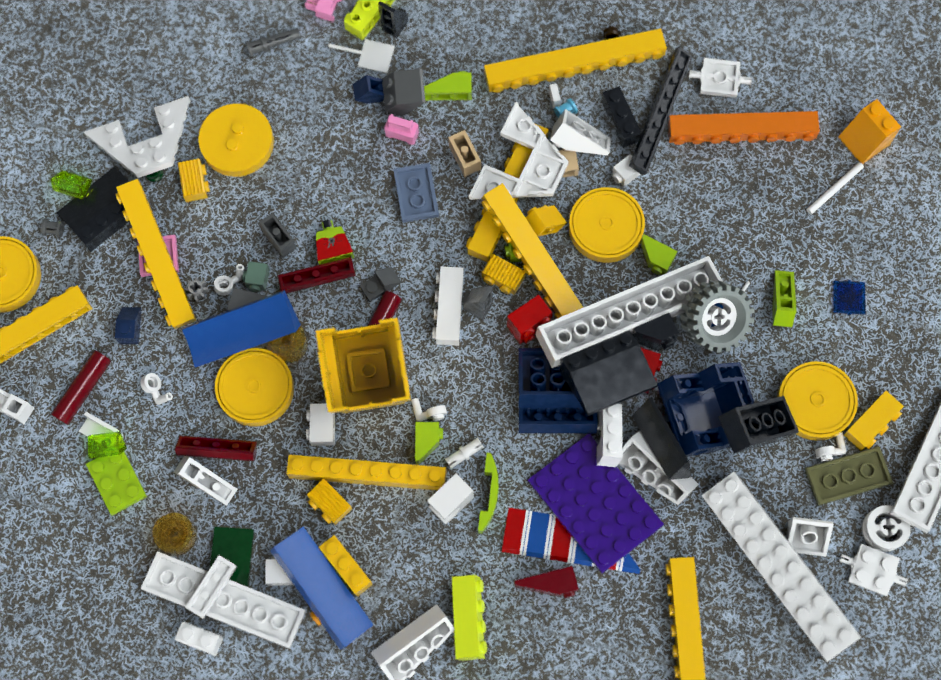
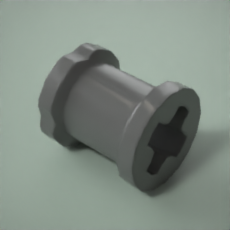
(52, 227)

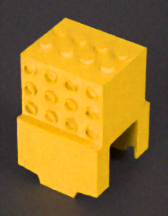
(363, 367)

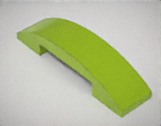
(486, 516)

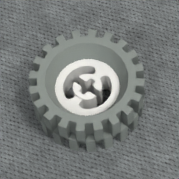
(732, 320)

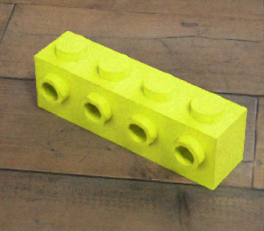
(363, 17)
(468, 617)

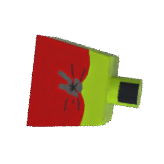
(332, 243)

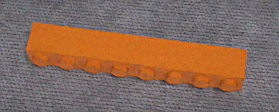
(743, 127)

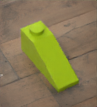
(451, 87)
(784, 299)

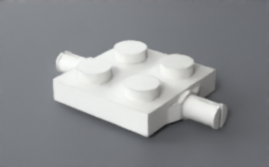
(720, 77)
(873, 570)

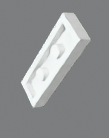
(211, 587)

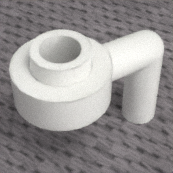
(228, 282)
(155, 384)
(436, 412)
(827, 453)

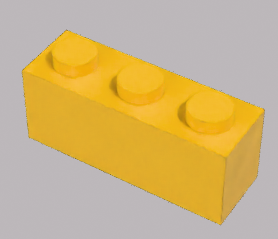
(874, 421)
(345, 565)

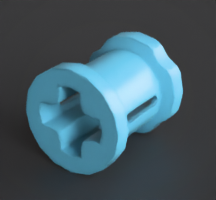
(569, 105)

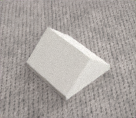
(809, 535)

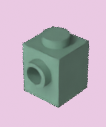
(256, 276)

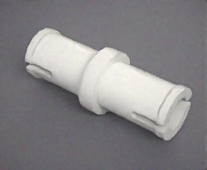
(464, 453)

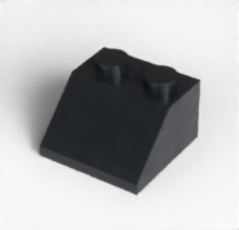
(657, 333)

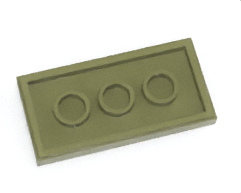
(848, 476)

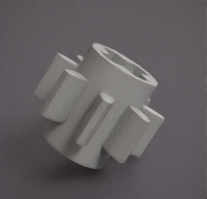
(193, 287)

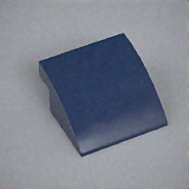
(546, 399)

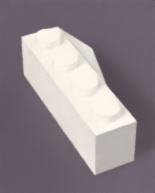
(641, 461)
(412, 644)

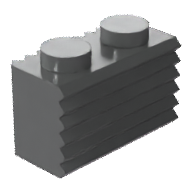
(277, 235)

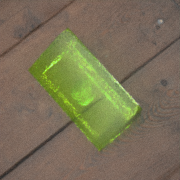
(71, 184)
(105, 445)

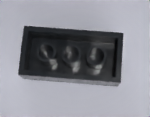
(758, 424)

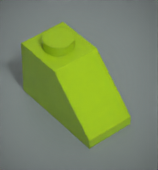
(658, 256)
(426, 439)

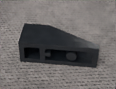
(392, 19)

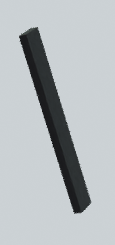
(660, 111)

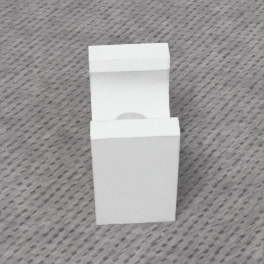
(450, 499)

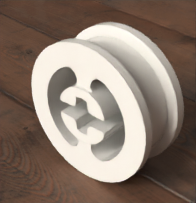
(874, 533)

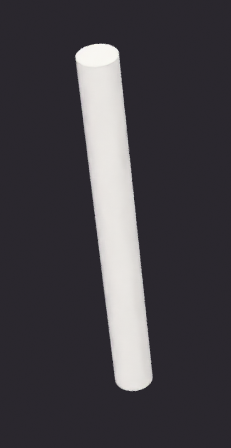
(832, 190)

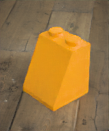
(870, 132)

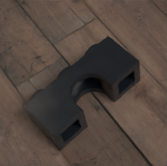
(617, 107)

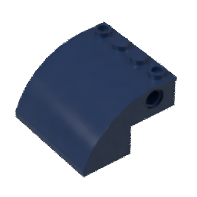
(697, 401)

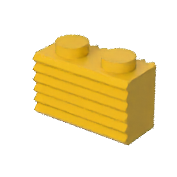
(193, 180)
(545, 220)
(503, 274)
(329, 502)

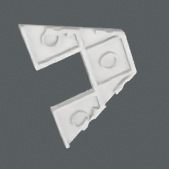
(149, 154)
(541, 171)

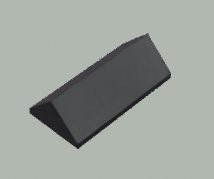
(662, 441)

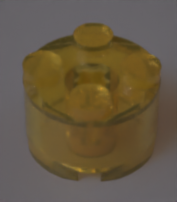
(294, 350)
(170, 524)

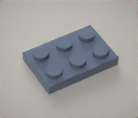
(416, 192)

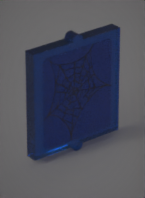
(849, 297)

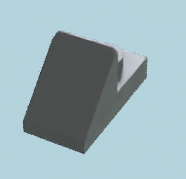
(383, 281)

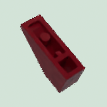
(555, 583)

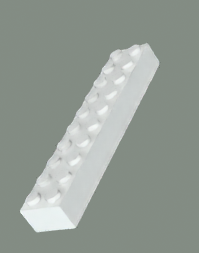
(623, 311)
(781, 566)

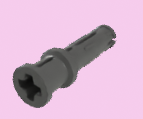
(264, 45)

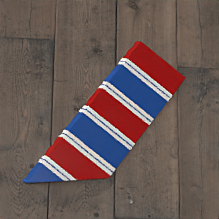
(546, 538)

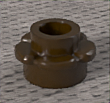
(611, 32)

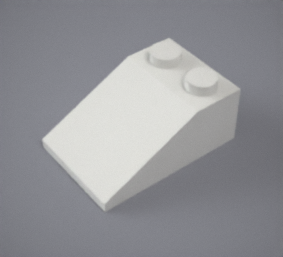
(579, 136)

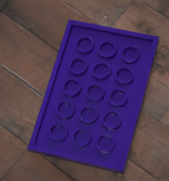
(595, 504)

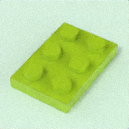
(116, 482)

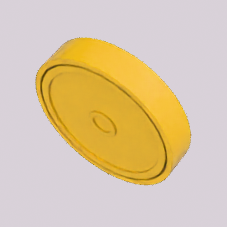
(236, 140)
(606, 224)
(18, 274)
(254, 387)
(819, 399)

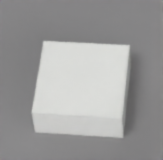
(554, 95)

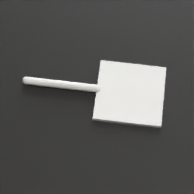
(373, 56)

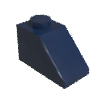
(368, 90)
(128, 325)

